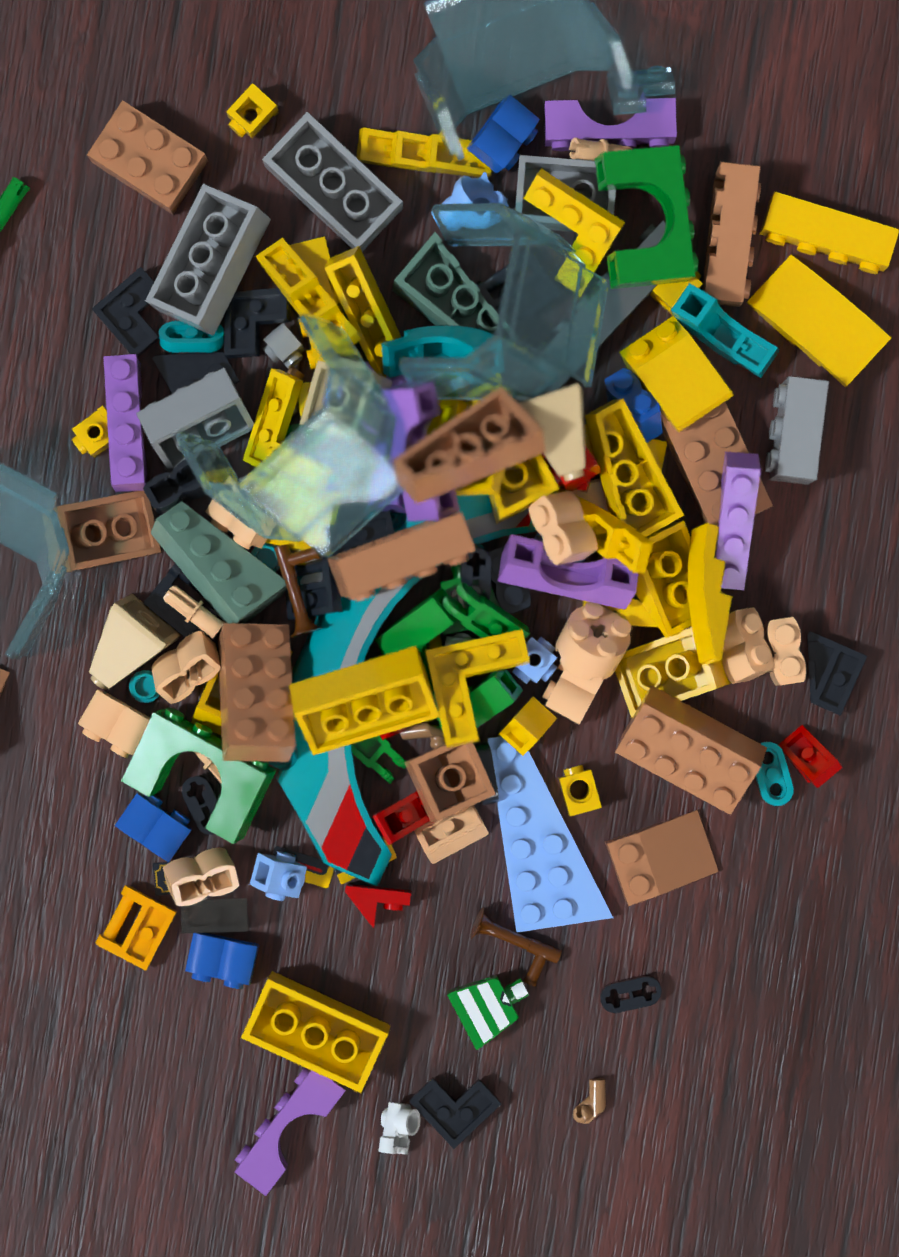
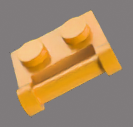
(145, 932)

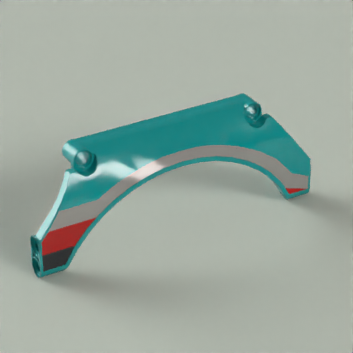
(325, 784)

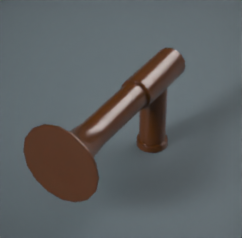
(287, 566)
(542, 951)

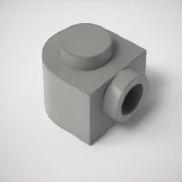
(283, 346)

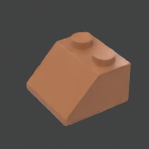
(449, 780)

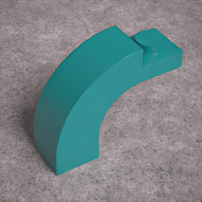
(721, 333)
(431, 343)

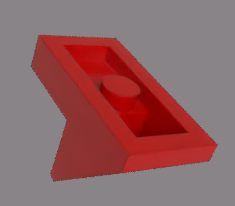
(810, 757)
(401, 818)
(367, 897)

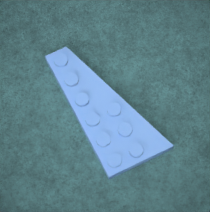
(542, 860)

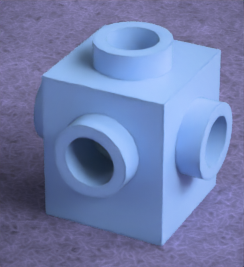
(546, 666)
(278, 875)

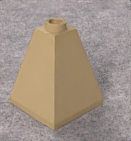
(563, 428)
(128, 641)

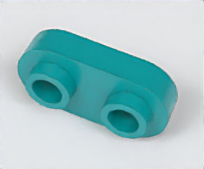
(181, 337)
(772, 773)

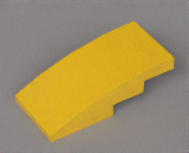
(818, 320)

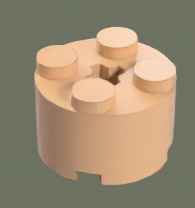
(593, 641)

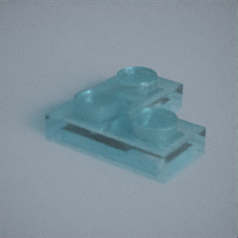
(646, 82)

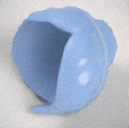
(475, 190)

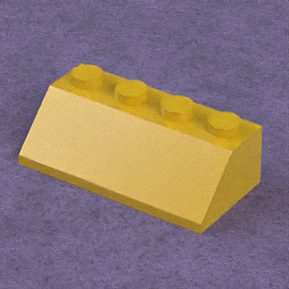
(363, 700)
(316, 1031)

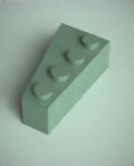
(442, 290)
(217, 566)

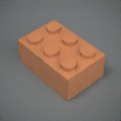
(147, 157)

